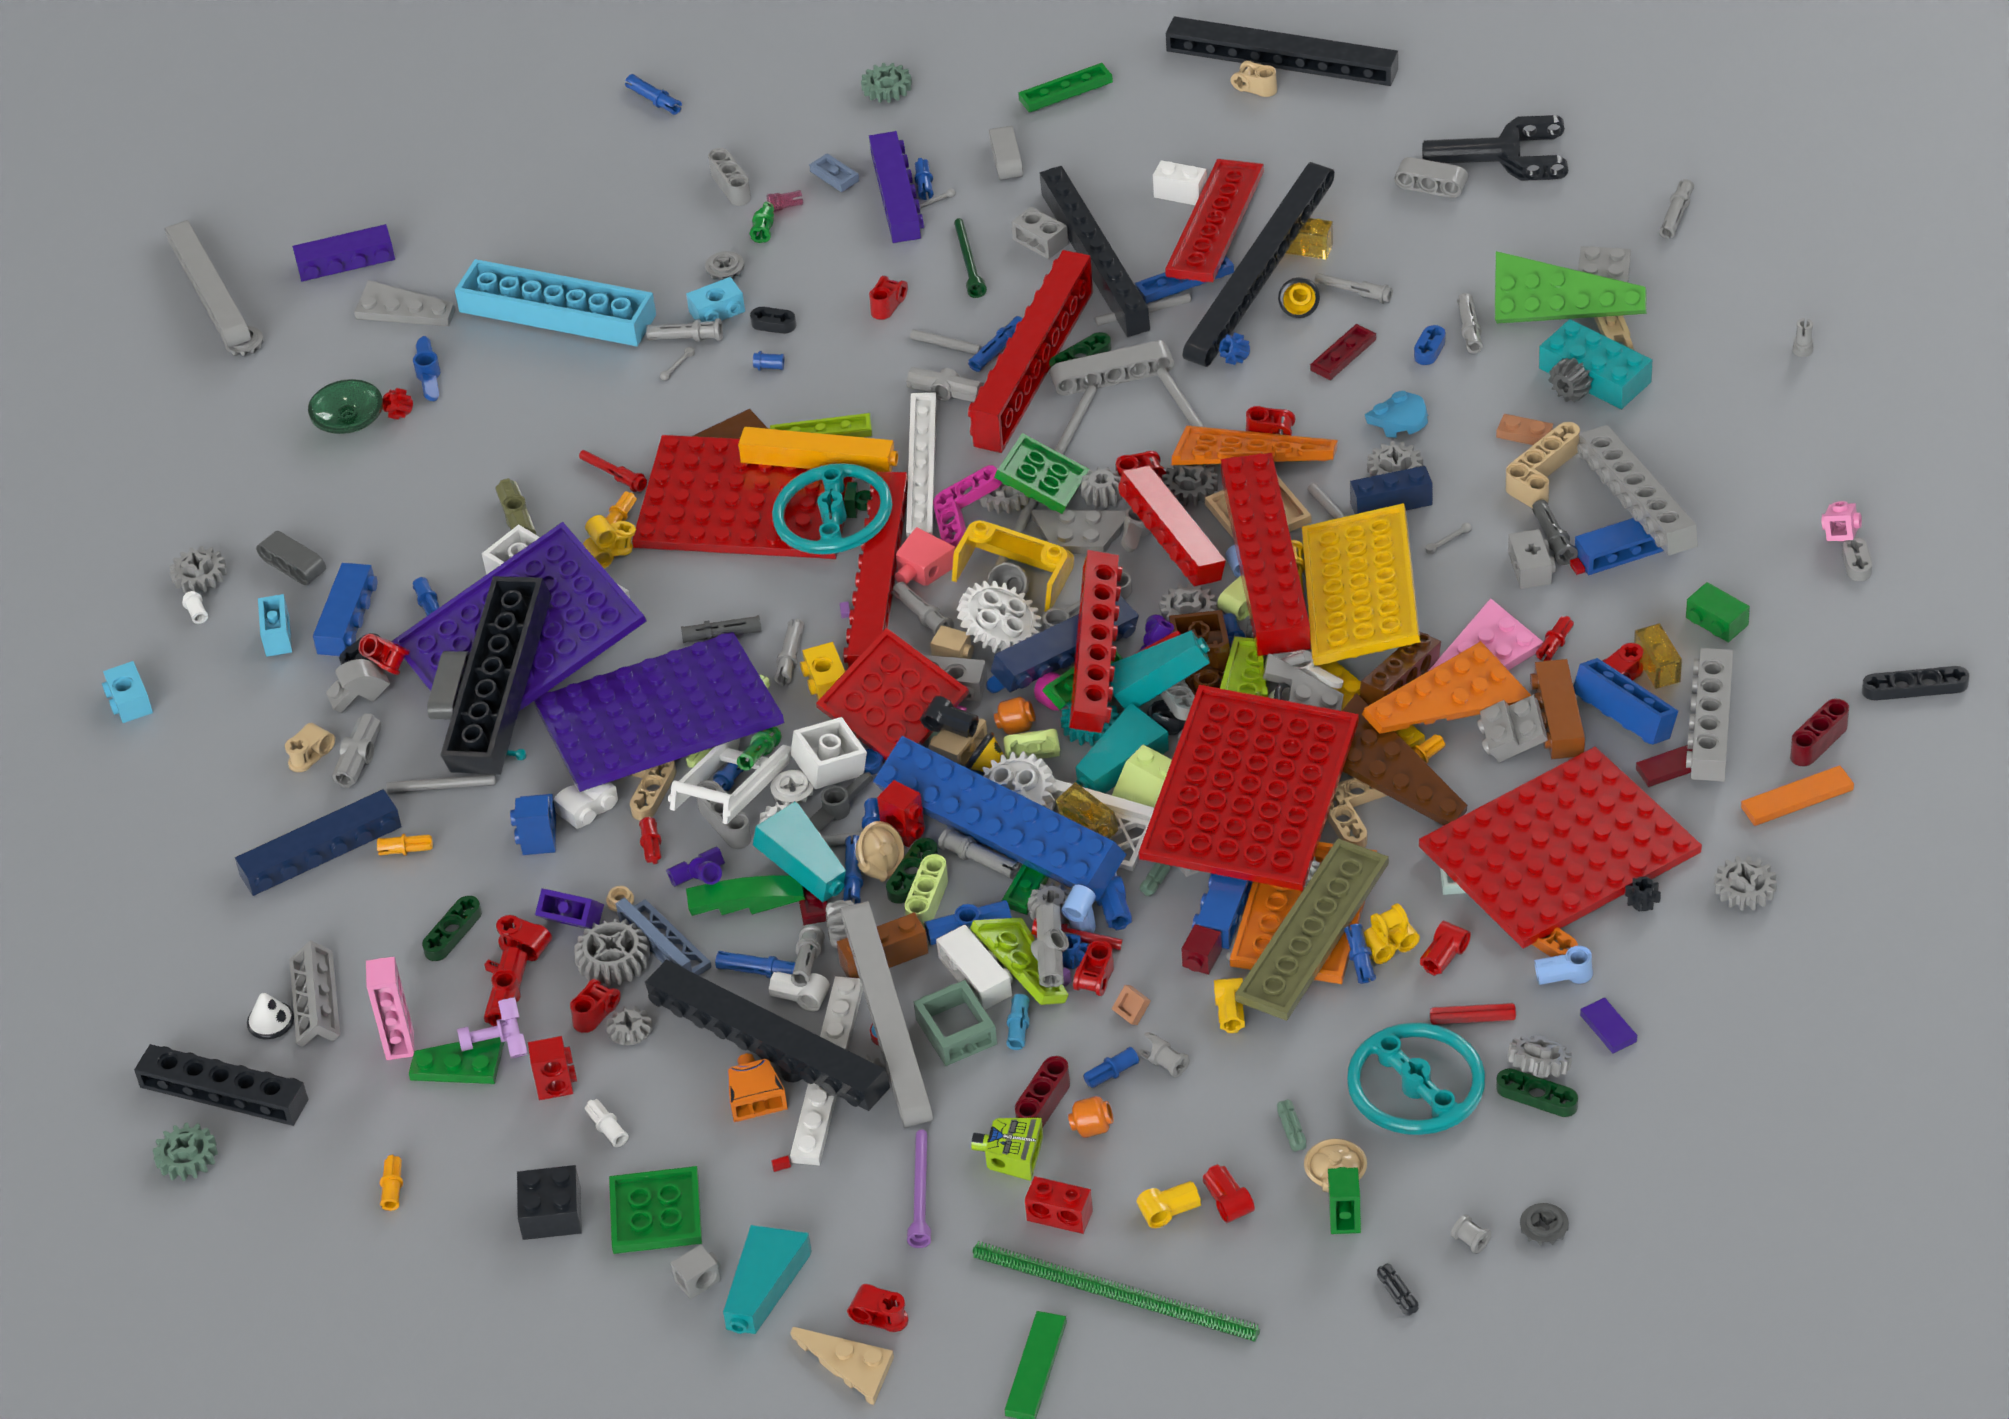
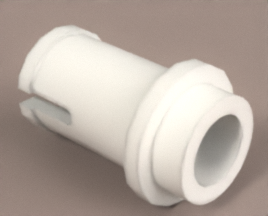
(193, 602)

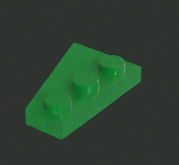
(452, 1064)

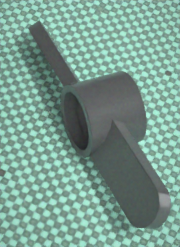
(838, 794)

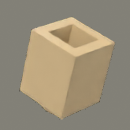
(951, 643)

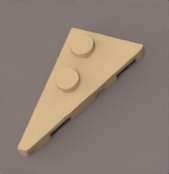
(855, 1362)

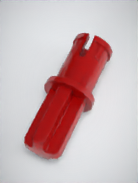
(1555, 638)
(650, 840)

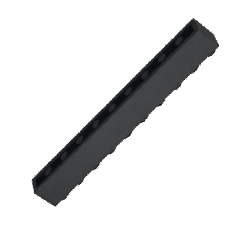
(1282, 51)
(1088, 239)
(767, 1035)

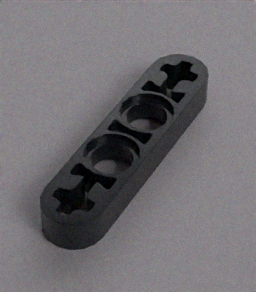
(1916, 686)

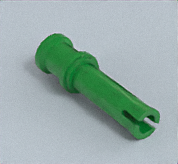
(754, 753)

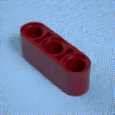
(1819, 732)
(1044, 1090)

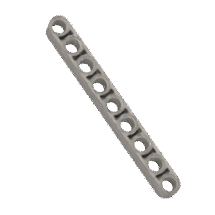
(207, 284)
(886, 1014)

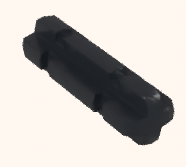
(1397, 1289)

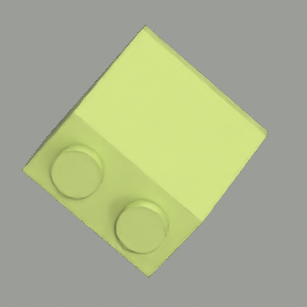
(1142, 777)

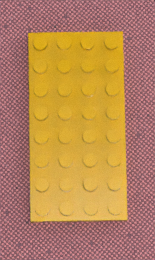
(1360, 585)

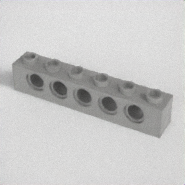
(1711, 715)

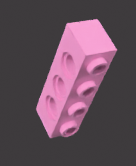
(390, 1008)

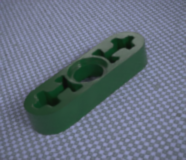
(1092, 345)
(911, 859)
(452, 917)
(1532, 1082)

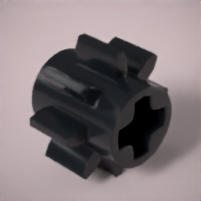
(1642, 894)

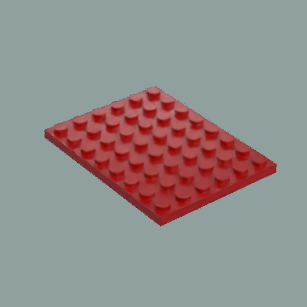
(714, 503)
(1249, 787)
(1559, 846)

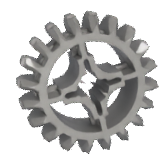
(612, 959)

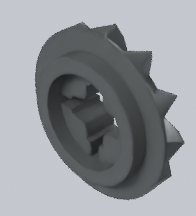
(1551, 1216)

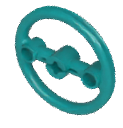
(833, 481)
(1416, 1078)

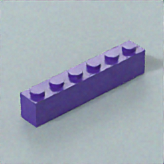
(896, 186)

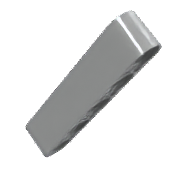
(1111, 367)

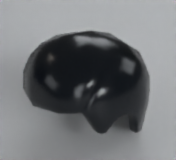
(1164, 717)

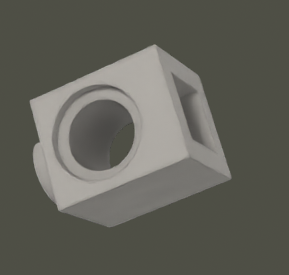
(696, 1271)

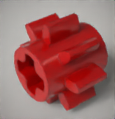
(397, 403)

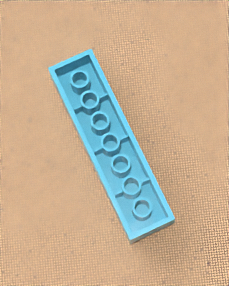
(555, 302)

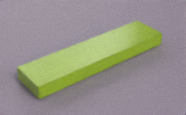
(851, 425)

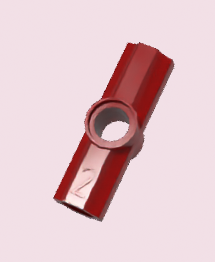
(506, 982)

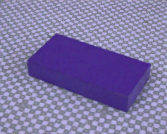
(1608, 1025)

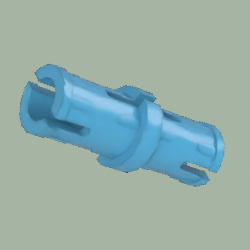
(1018, 1021)

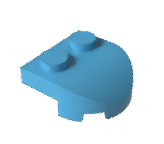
(1399, 413)

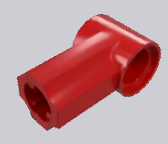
(1446, 944)
(1230, 1198)

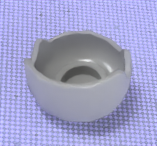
(1011, 575)

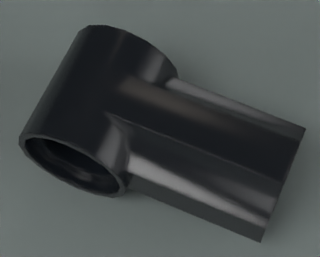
(943, 715)

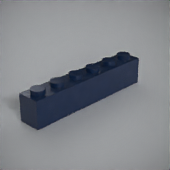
(1050, 650)
(318, 842)

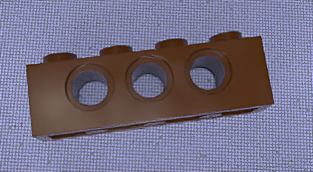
(1400, 668)

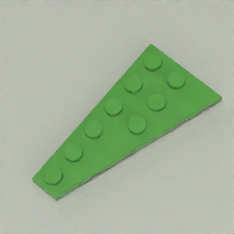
(1542, 292)

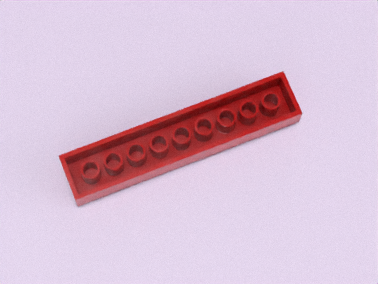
(1028, 352)
(1265, 554)

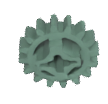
(884, 82)
(185, 1151)

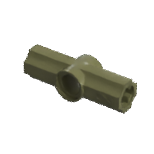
(514, 505)

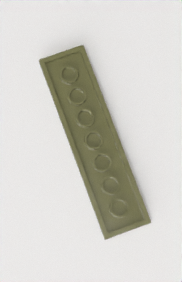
(1311, 929)

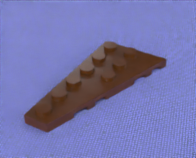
(1398, 771)

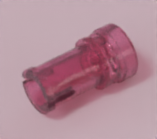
(784, 200)

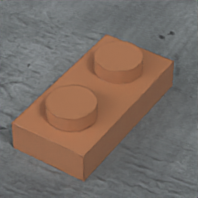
(1522, 429)

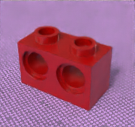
(551, 1068)
(1058, 1205)

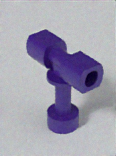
(1156, 629)
(704, 867)

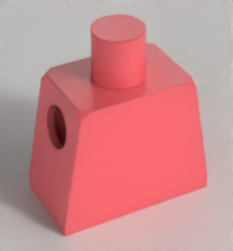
(923, 558)

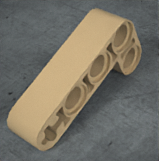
(1529, 472)

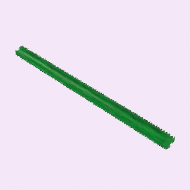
(1115, 1292)

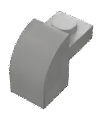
(354, 679)

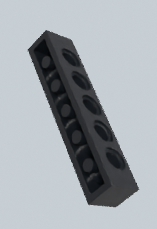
(221, 1084)

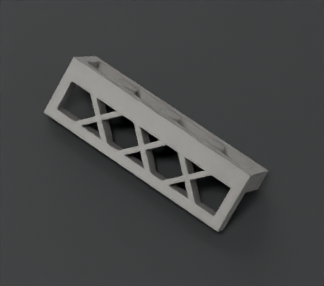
(318, 990)

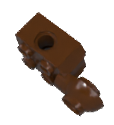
(1212, 629)

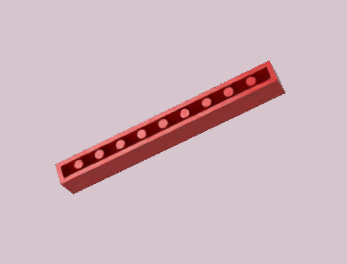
(878, 570)

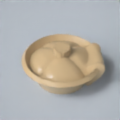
(879, 850)
(1333, 1154)

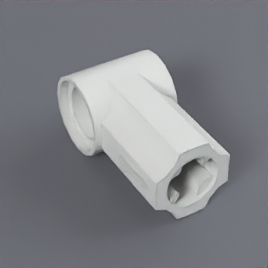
(808, 997)

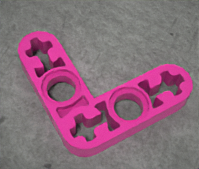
(948, 504)

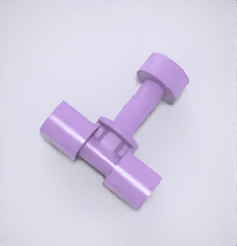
(507, 1031)

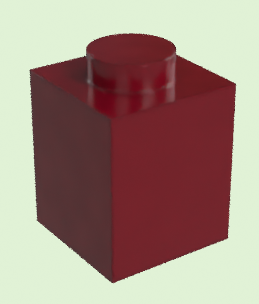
(1201, 949)

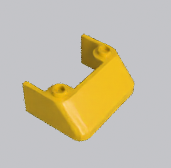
(1018, 548)

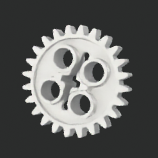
(997, 615)
(1024, 776)

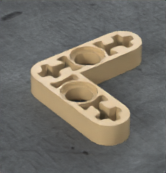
(653, 798)
(1345, 803)

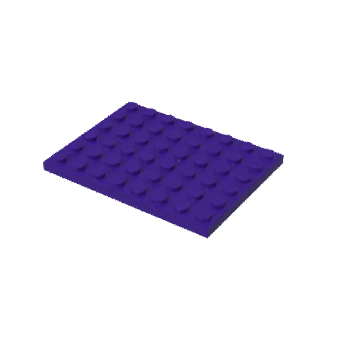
(582, 619)
(657, 711)

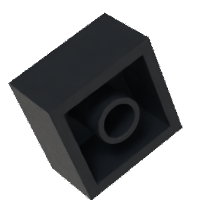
(549, 1202)

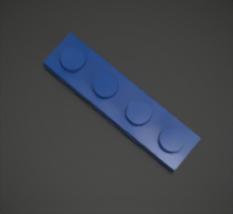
(1162, 286)

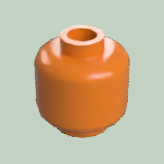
(1015, 715)
(1091, 1116)

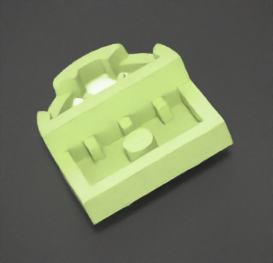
(1040, 743)

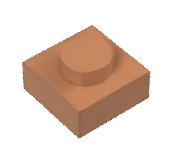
(1131, 1004)

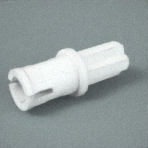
(606, 1123)

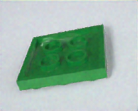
(1041, 473)
(655, 1210)

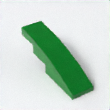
(736, 894)

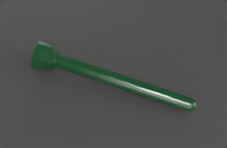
(975, 285)

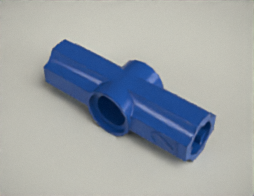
(1115, 905)
(964, 916)

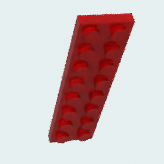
(1214, 220)

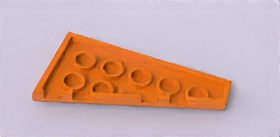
(1211, 445)
(1448, 691)

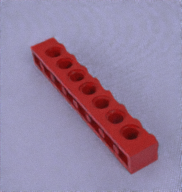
(1094, 642)

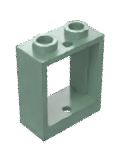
(953, 1048)

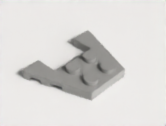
(1303, 687)

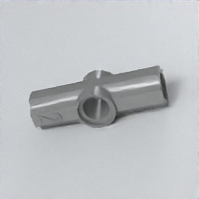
(945, 384)
(356, 750)
(1049, 945)

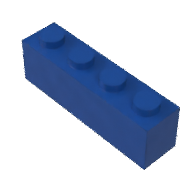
(1614, 546)
(344, 608)
(1625, 701)
(1223, 906)

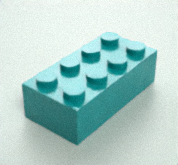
(1615, 369)

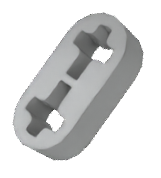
(1861, 558)

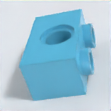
(716, 301)
(274, 625)
(127, 692)

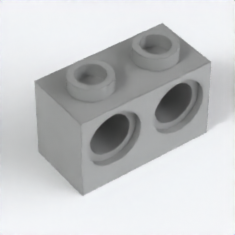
(1039, 232)

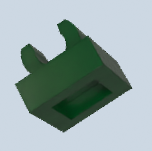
(855, 499)

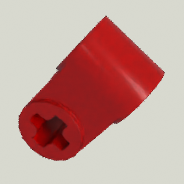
(886, 297)
(1269, 420)
(1138, 460)
(383, 652)
(1627, 660)
(524, 935)
(1095, 968)
(593, 1006)
(875, 1306)

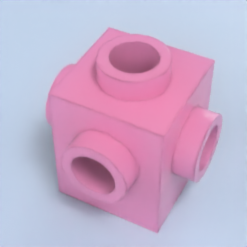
(1841, 521)

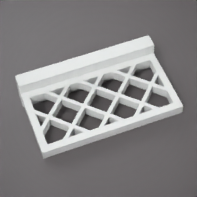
(1126, 812)

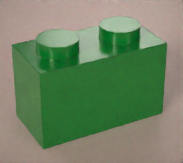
(1717, 612)
(1344, 1200)

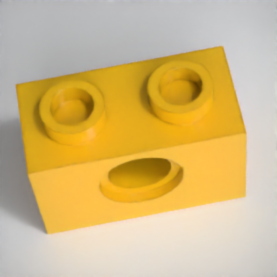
(822, 667)

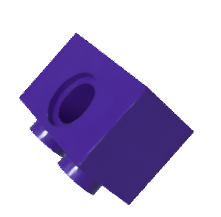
(568, 909)

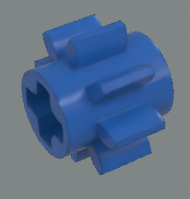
(1234, 348)
(1074, 953)

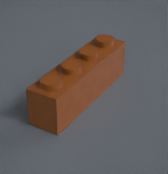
(1558, 708)

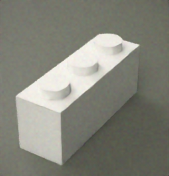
(970, 961)

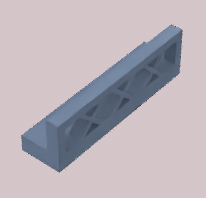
(662, 946)

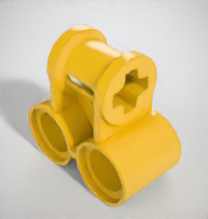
(608, 539)
(1390, 932)

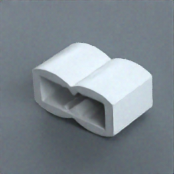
(583, 806)

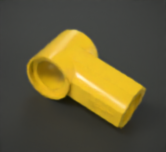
(1229, 1011)
(1161, 1205)

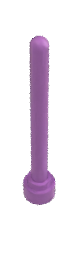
(919, 1233)

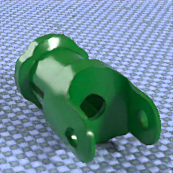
(762, 222)

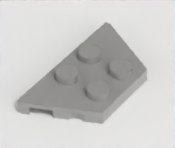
(1080, 528)

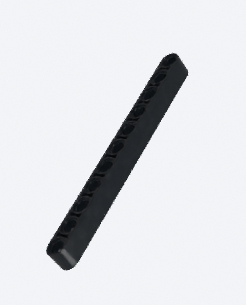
(1258, 264)

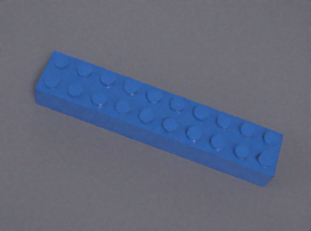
(1003, 818)

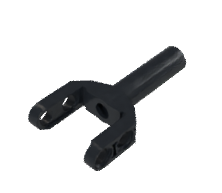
(1504, 149)

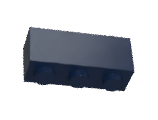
(1385, 490)

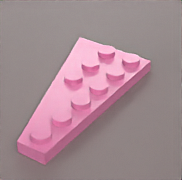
(1499, 633)

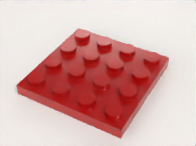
(888, 693)

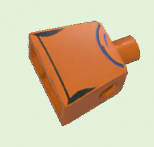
(754, 1089)

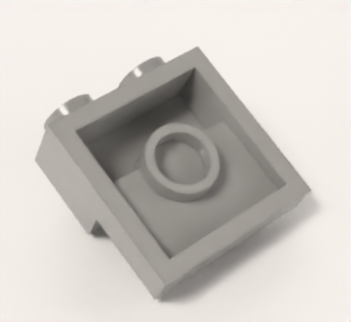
(1512, 728)

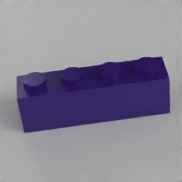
(343, 252)

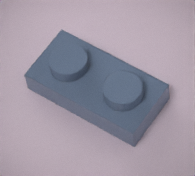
(834, 172)

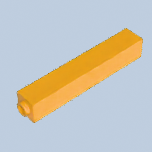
(814, 449)

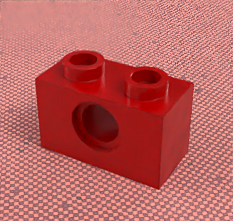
(903, 810)

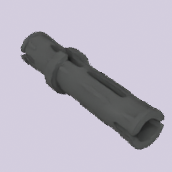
(712, 630)

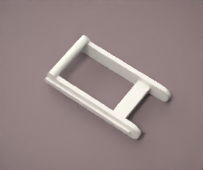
(733, 803)

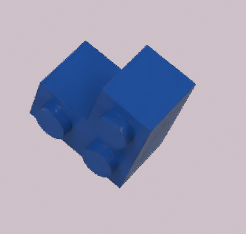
(535, 824)

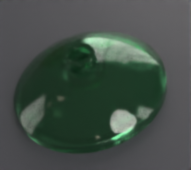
(345, 406)

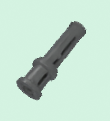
(1557, 539)

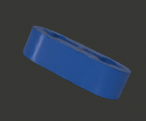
(1434, 346)

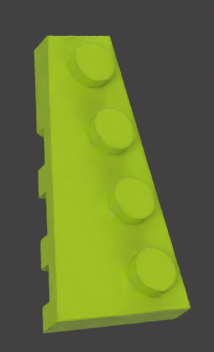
(1244, 669)
(1011, 944)

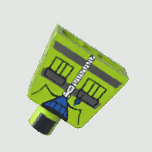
(1011, 1146)

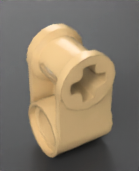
(1257, 78)
(308, 747)

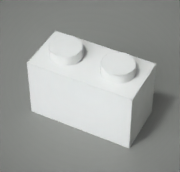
(1178, 182)

